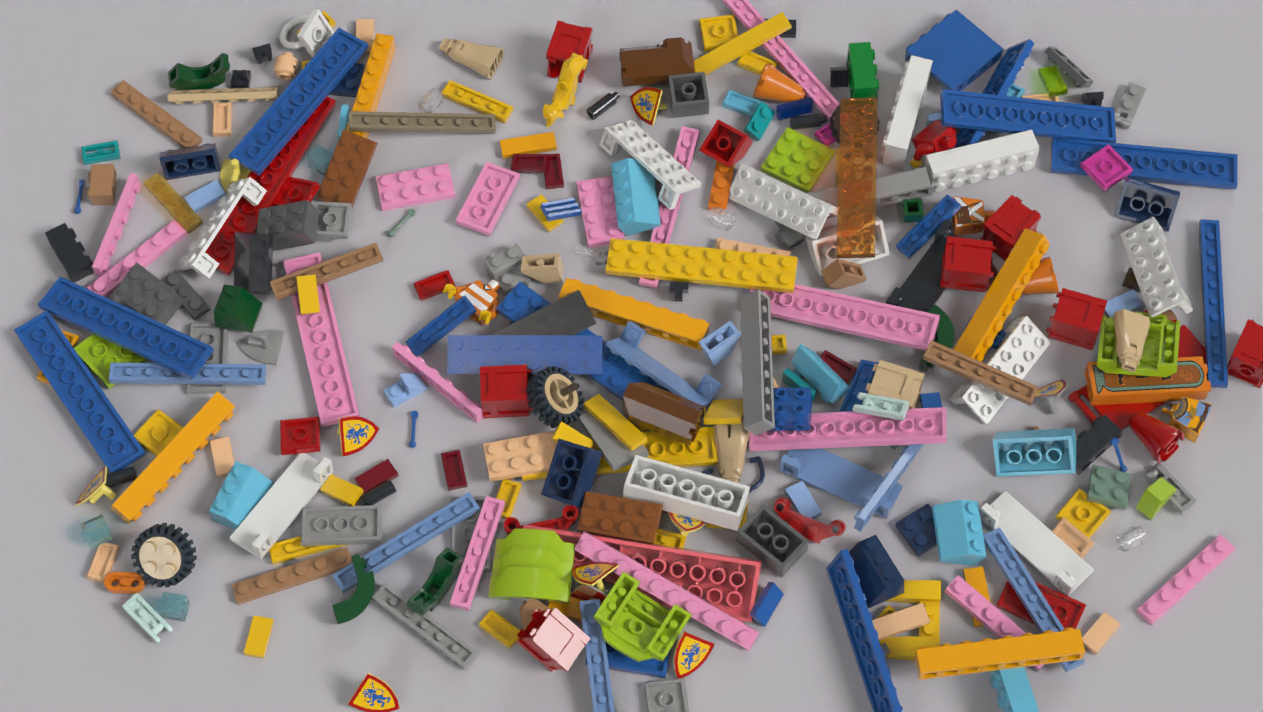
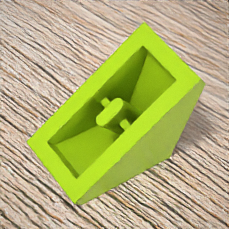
(1155, 497)

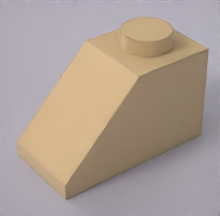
(543, 267)

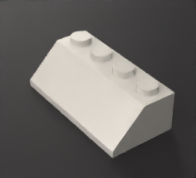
(824, 248)

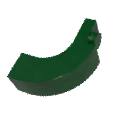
(204, 77)
(910, 210)
(943, 336)
(438, 583)
(361, 598)

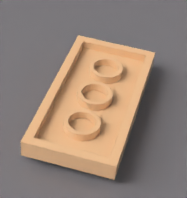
(519, 456)

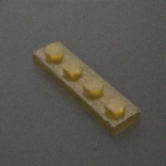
(173, 203)

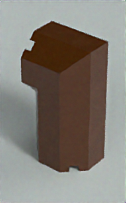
(654, 63)
(662, 412)

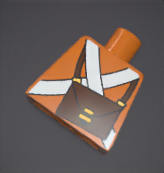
(970, 216)

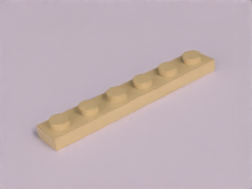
(229, 94)

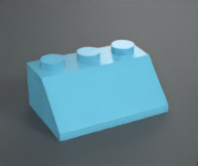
(819, 375)
(239, 495)
(959, 532)

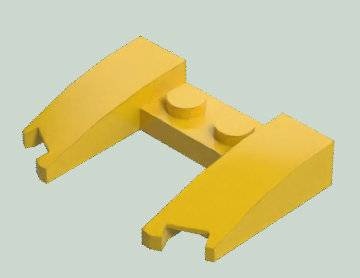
(917, 592)

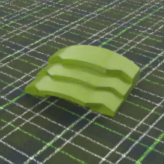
(532, 567)
(638, 623)

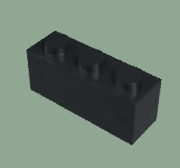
(70, 252)
(1095, 442)

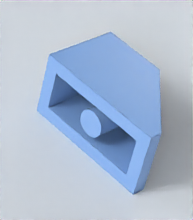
(720, 343)

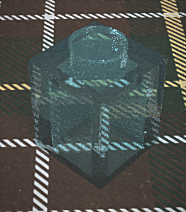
(319, 159)
(95, 531)
(173, 606)

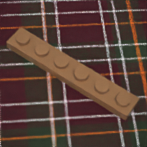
(155, 115)
(329, 270)
(980, 373)
(291, 576)

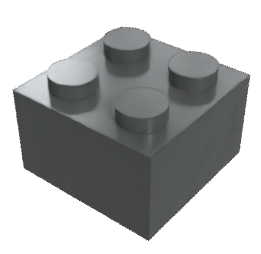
(688, 94)

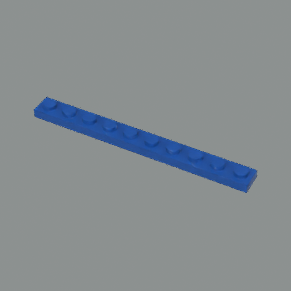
(1213, 303)

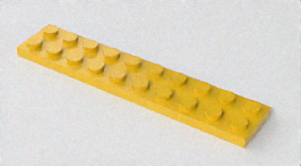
(701, 265)
(666, 450)

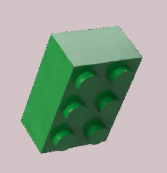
(862, 71)

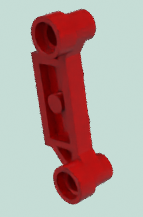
(568, 518)
(806, 526)

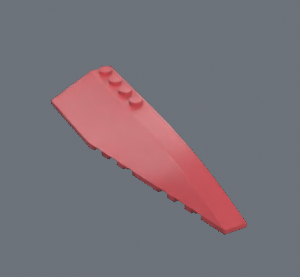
(714, 577)

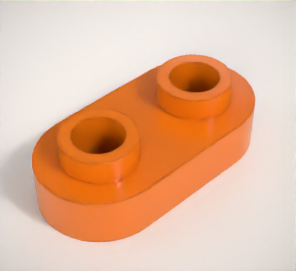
(125, 580)

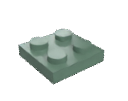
(1108, 487)

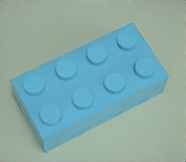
(1013, 690)

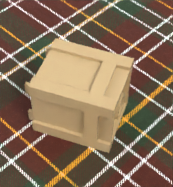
(896, 382)

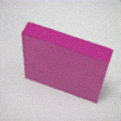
(1106, 167)

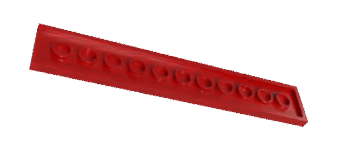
(245, 215)

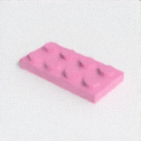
(415, 187)
(487, 198)
(599, 211)

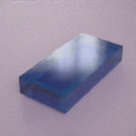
(794, 108)

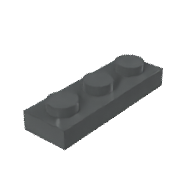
(1068, 67)
(193, 301)

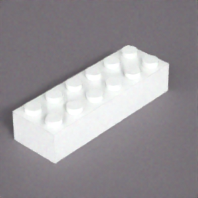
(906, 111)
(982, 161)
(687, 492)

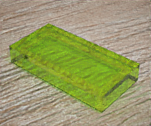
(1052, 81)

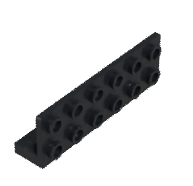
(923, 284)
(562, 317)

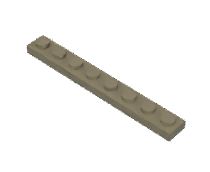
(421, 122)

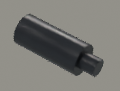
(602, 105)
(807, 121)
(121, 477)
(377, 494)

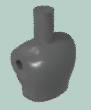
(788, 237)

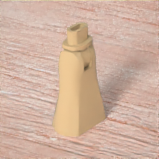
(478, 57)
(1131, 334)
(731, 450)

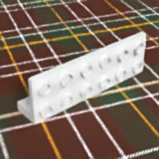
(651, 157)
(780, 201)
(196, 257)
(1154, 268)
(1014, 357)
(282, 504)
(1036, 543)

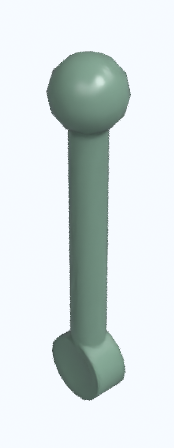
(411, 212)

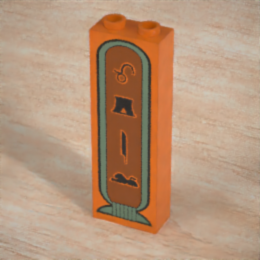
(1125, 389)

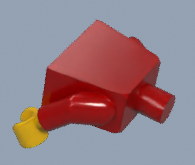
(932, 140)

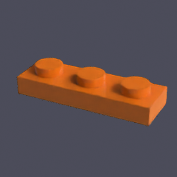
(721, 186)

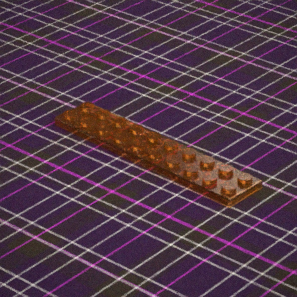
(857, 178)

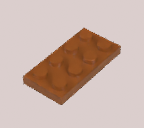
(347, 168)
(620, 517)

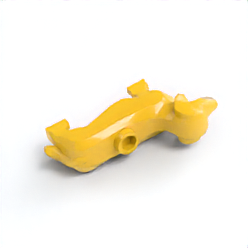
(565, 89)

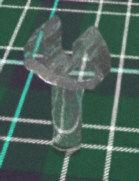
(594, 254)

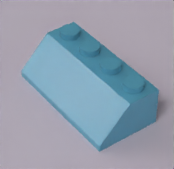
(635, 197)
(1035, 452)

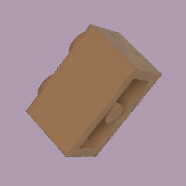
(102, 184)

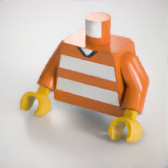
(481, 296)

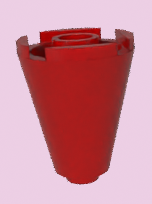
(1156, 435)

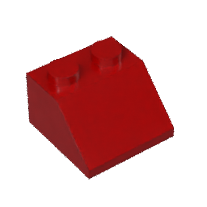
(726, 144)

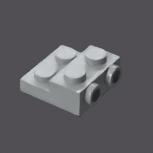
(333, 220)
(506, 267)

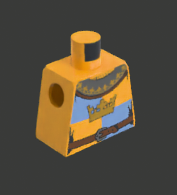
(1188, 416)

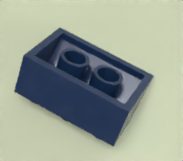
(190, 161)
(1145, 200)
(571, 473)
(876, 571)

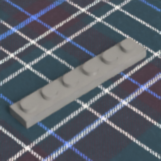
(425, 627)

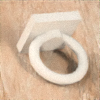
(312, 34)

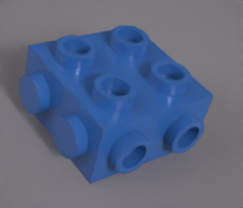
(792, 408)

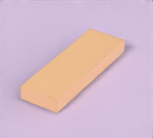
(901, 621)

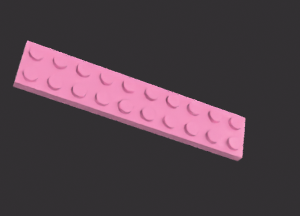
(854, 316)
(324, 351)
(858, 430)

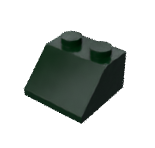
(237, 309)

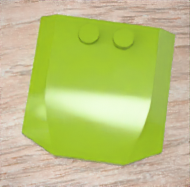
(1159, 350)

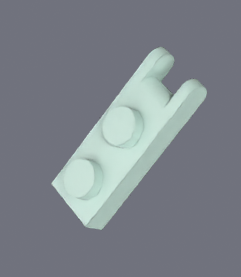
(882, 406)
(146, 616)

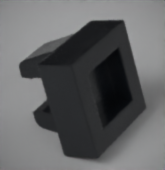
(264, 49)
(839, 76)
(241, 79)
(1097, 97)
(678, 288)

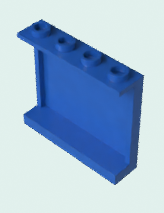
(958, 51)

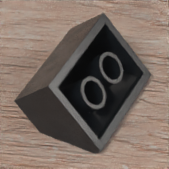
(253, 261)

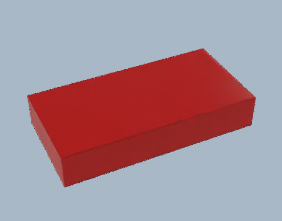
(433, 285)

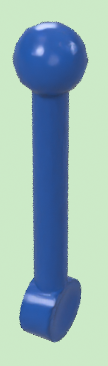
(77, 210)
(414, 415)
(1114, 441)

